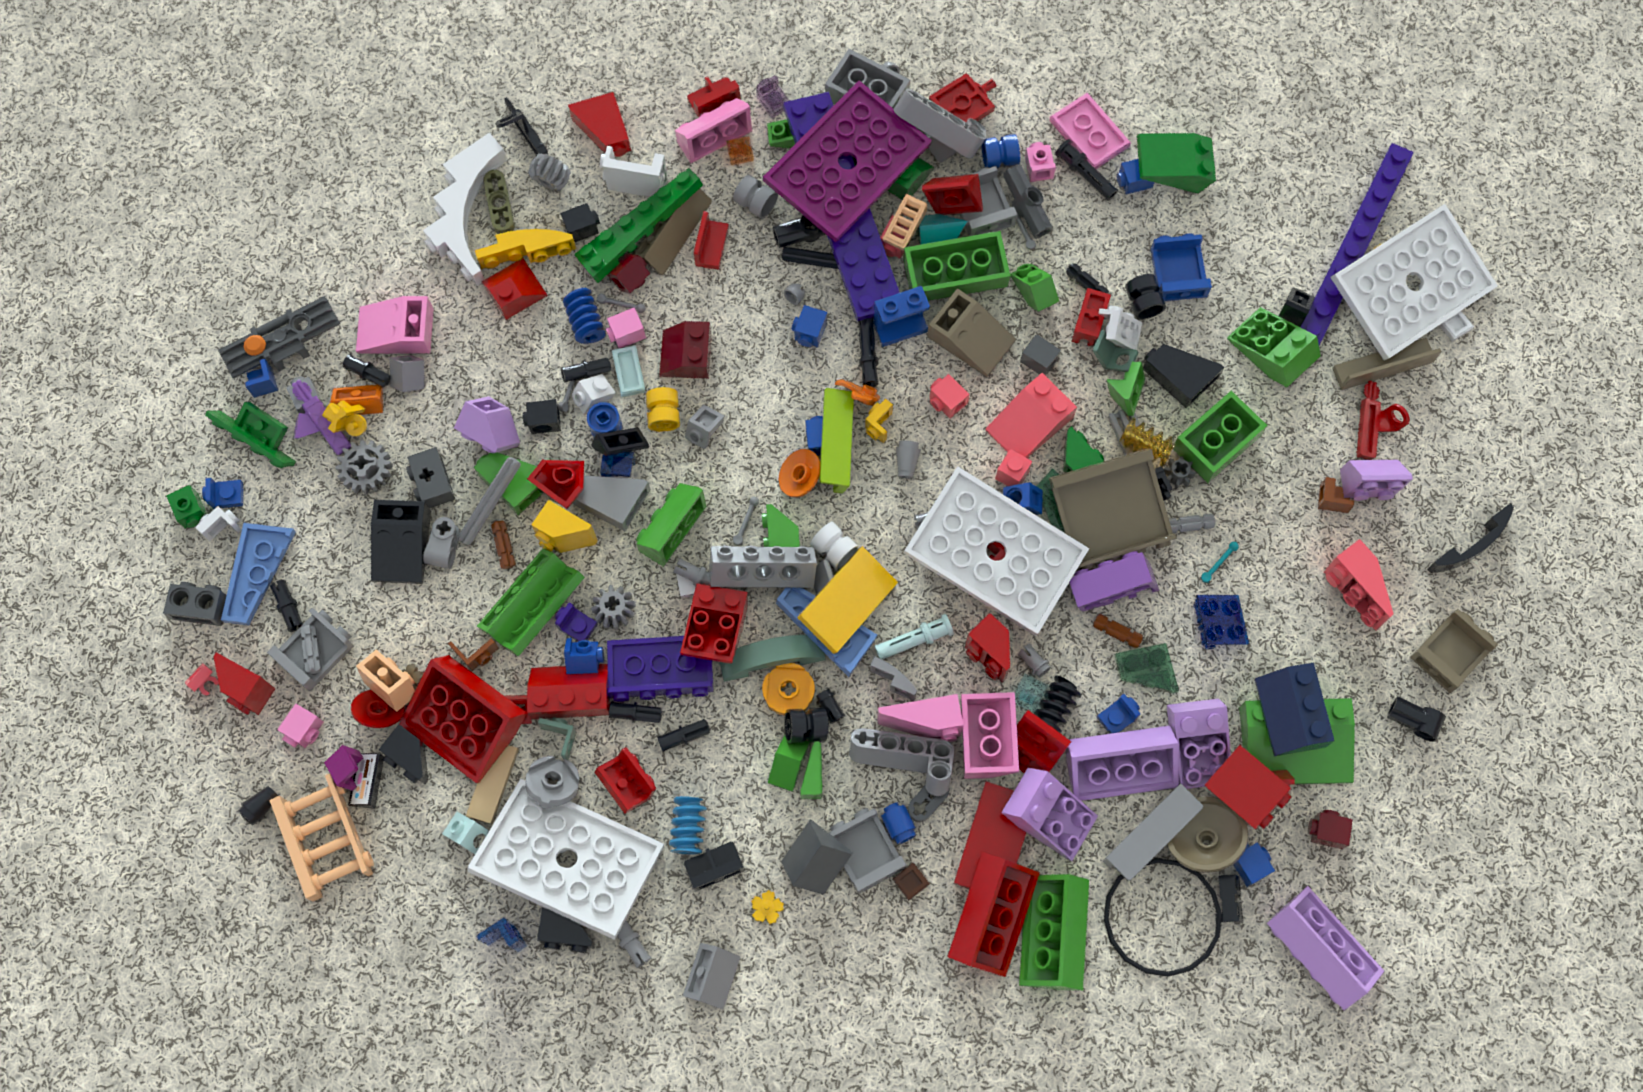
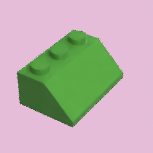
(671, 523)

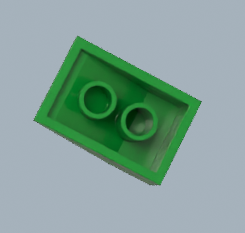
(1177, 160)

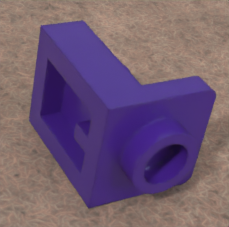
(574, 623)

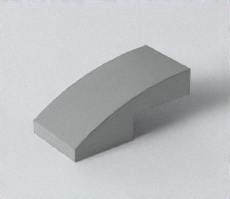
(900, 683)

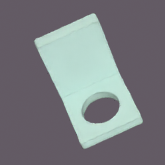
(463, 831)

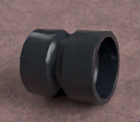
(1145, 296)
(806, 725)

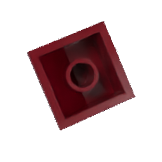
(686, 350)

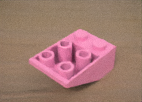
(396, 326)

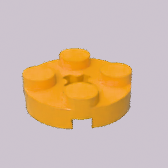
(778, 678)

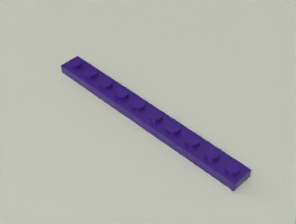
(1358, 237)

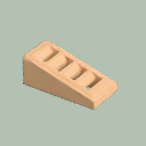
(911, 208)

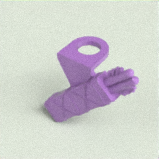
(313, 421)

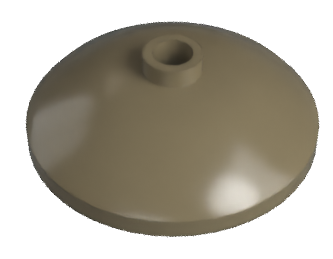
(1213, 823)

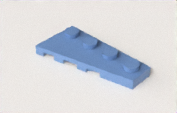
(254, 567)
(795, 600)

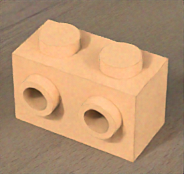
(386, 680)

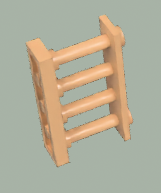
(302, 858)

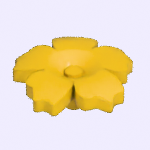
(767, 907)

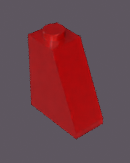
(602, 122)

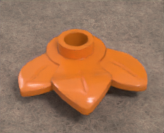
(865, 394)

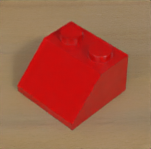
(242, 687)

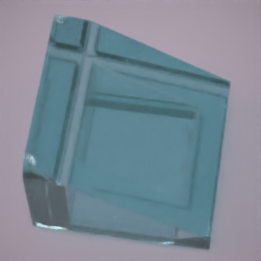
(1029, 693)

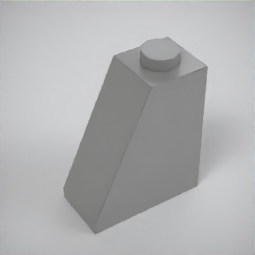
(613, 498)

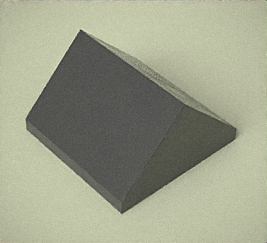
(815, 859)

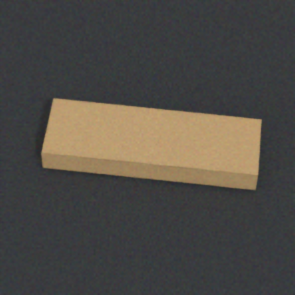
(491, 788)

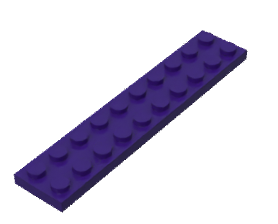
(860, 250)

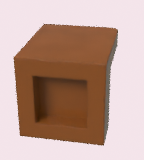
(1332, 497)

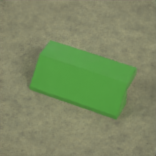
(530, 602)

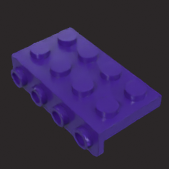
(654, 669)

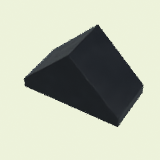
(1296, 306)

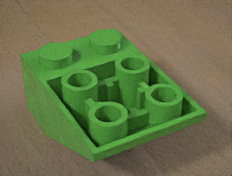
(1276, 346)

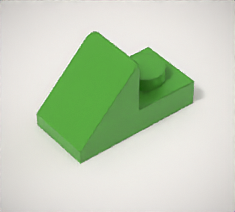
(1127, 391)

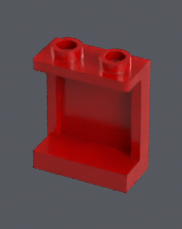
(1249, 788)

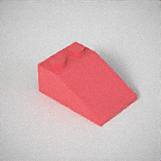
(1032, 417)

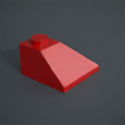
(514, 288)

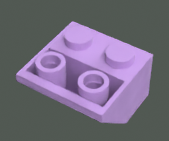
(488, 424)
(1373, 479)

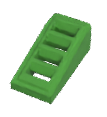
(812, 780)

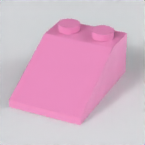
(925, 718)

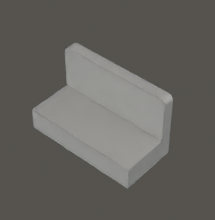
(711, 975)

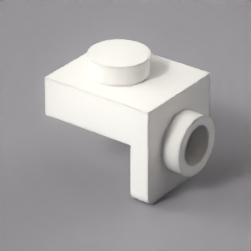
(592, 391)
(216, 521)

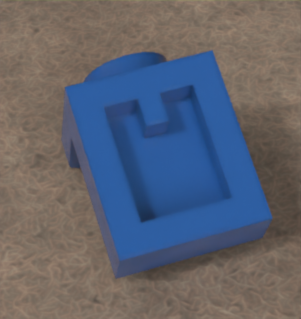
(223, 493)
(1119, 714)

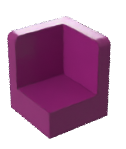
(343, 765)

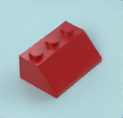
(563, 695)

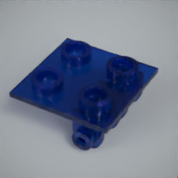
(1220, 620)

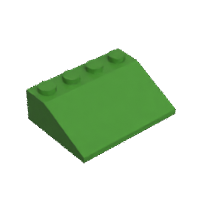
(1315, 766)

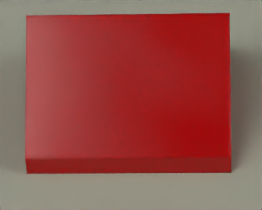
(954, 194)

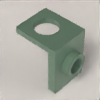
(1108, 354)
(560, 726)

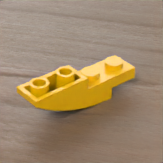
(536, 243)

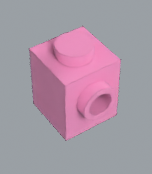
(625, 328)
(300, 727)

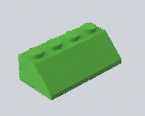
(1055, 934)

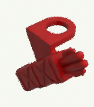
(1375, 420)

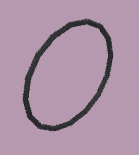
(1159, 972)

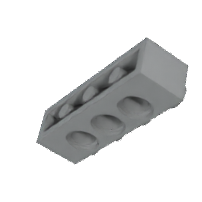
(762, 566)

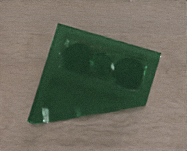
(1148, 667)

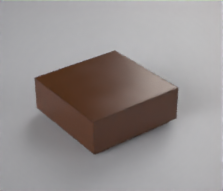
(911, 881)

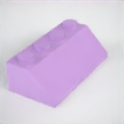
(1123, 763)
(1326, 948)

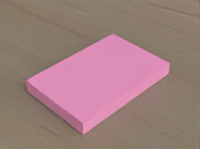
(1090, 130)

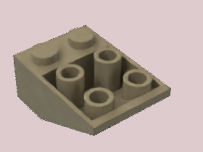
(970, 333)

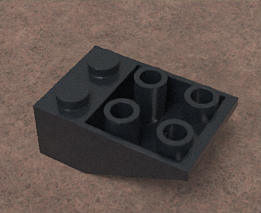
(399, 540)

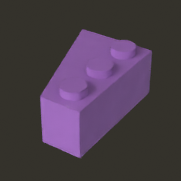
(1113, 581)

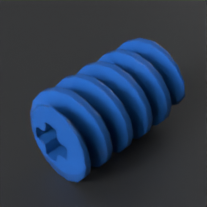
(583, 316)

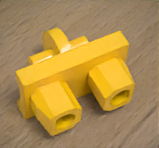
(346, 418)

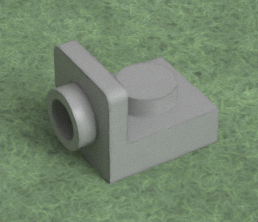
(703, 425)

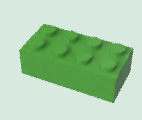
(963, 263)

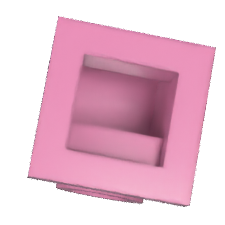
(1039, 162)

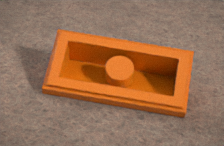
(367, 396)

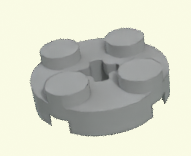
(547, 794)

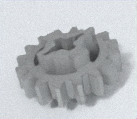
(373, 471)

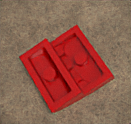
(1038, 744)

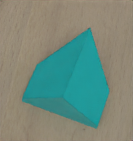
(939, 228)

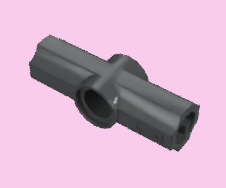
(1027, 201)

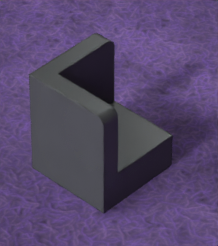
(1040, 355)

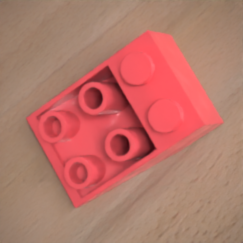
(1361, 583)

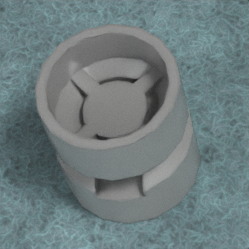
(755, 196)

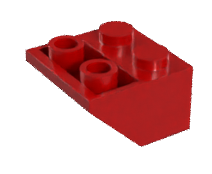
(991, 647)

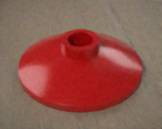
(374, 712)

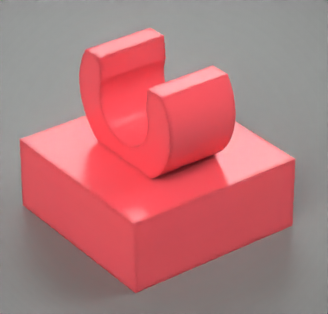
(199, 677)

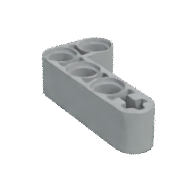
(941, 124)
(906, 753)

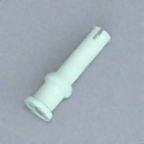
(926, 633)

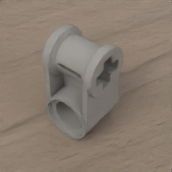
(442, 548)

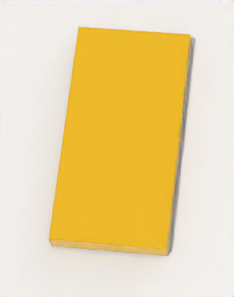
(847, 600)

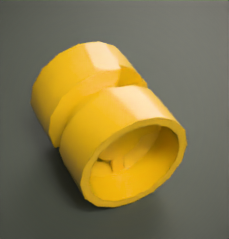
(663, 409)

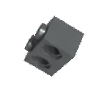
(194, 608)

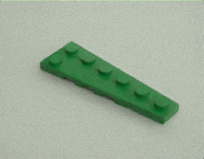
(603, 252)

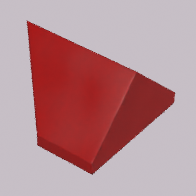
(559, 480)

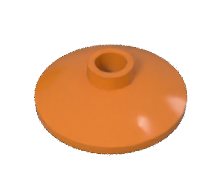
(799, 473)

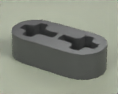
(931, 807)

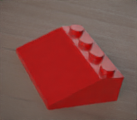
(461, 717)

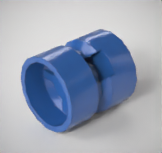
(1003, 151)
(603, 418)

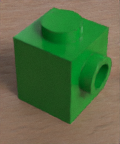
(186, 506)

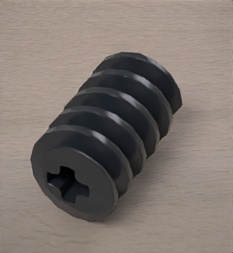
(1057, 701)

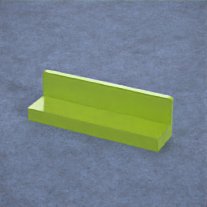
(836, 439)

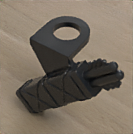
(529, 134)

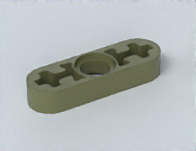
(492, 195)

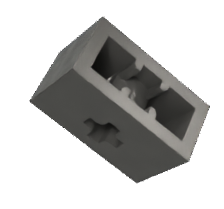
(429, 464)

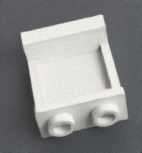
(633, 177)

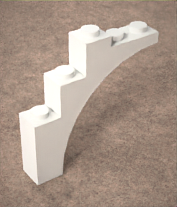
(454, 203)

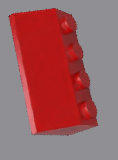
(993, 914)

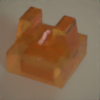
(740, 150)

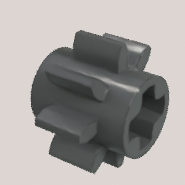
(1179, 465)

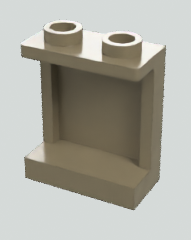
(1454, 650)

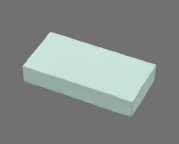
(628, 371)

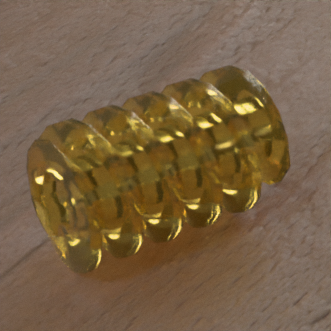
(1146, 440)

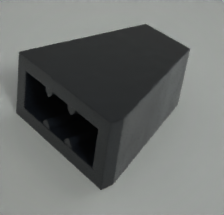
(1181, 373)

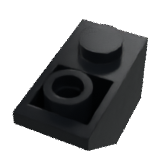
(408, 752)
(559, 930)

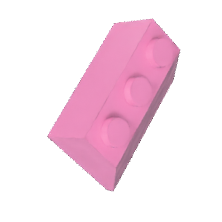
(713, 129)
(989, 735)

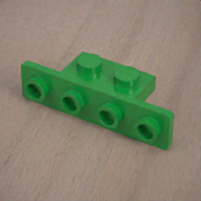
(257, 430)

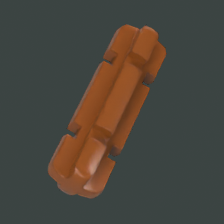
(503, 544)
(1118, 631)

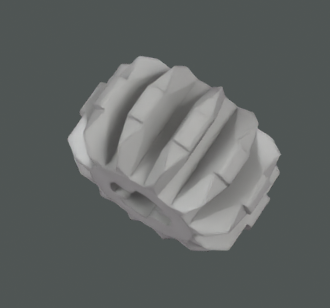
(549, 172)
(621, 611)

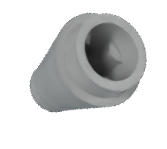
(907, 458)

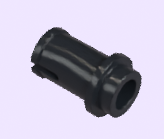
(827, 701)

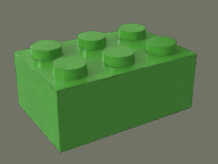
(1219, 436)

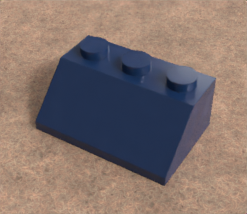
(1294, 710)

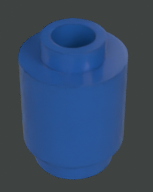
(898, 823)

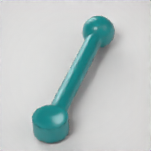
(1207, 576)

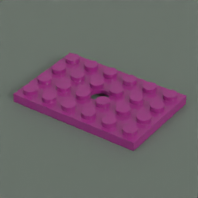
(854, 126)

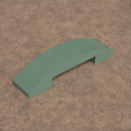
(770, 654)

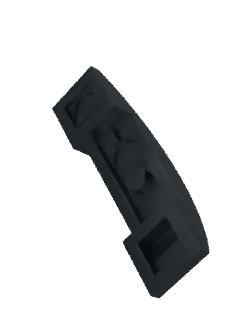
(1453, 559)

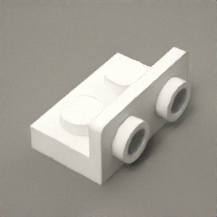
(1122, 327)

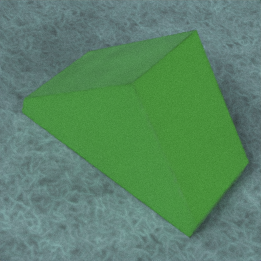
(787, 764)

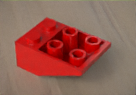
(715, 623)

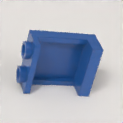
(1180, 267)
(900, 316)

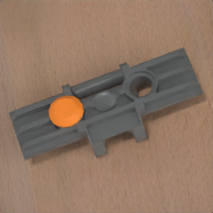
(283, 342)

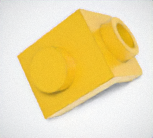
(877, 416)

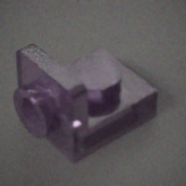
(771, 96)

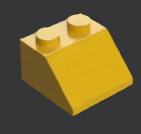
(562, 530)

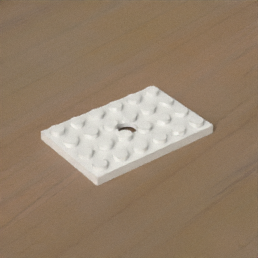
(1449, 277)
(1036, 559)
(593, 892)

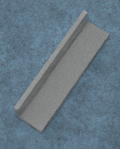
(1154, 832)

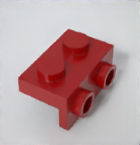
(626, 781)

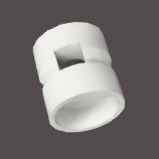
(837, 548)

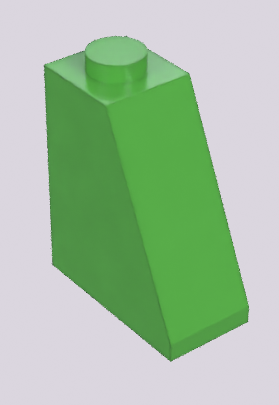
(520, 491)

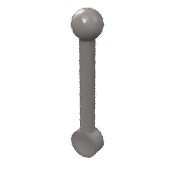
(1030, 244)
(601, 298)
(563, 406)
(738, 539)

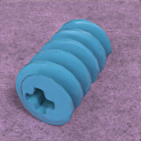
(687, 825)

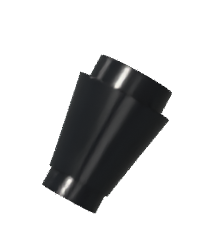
(257, 806)

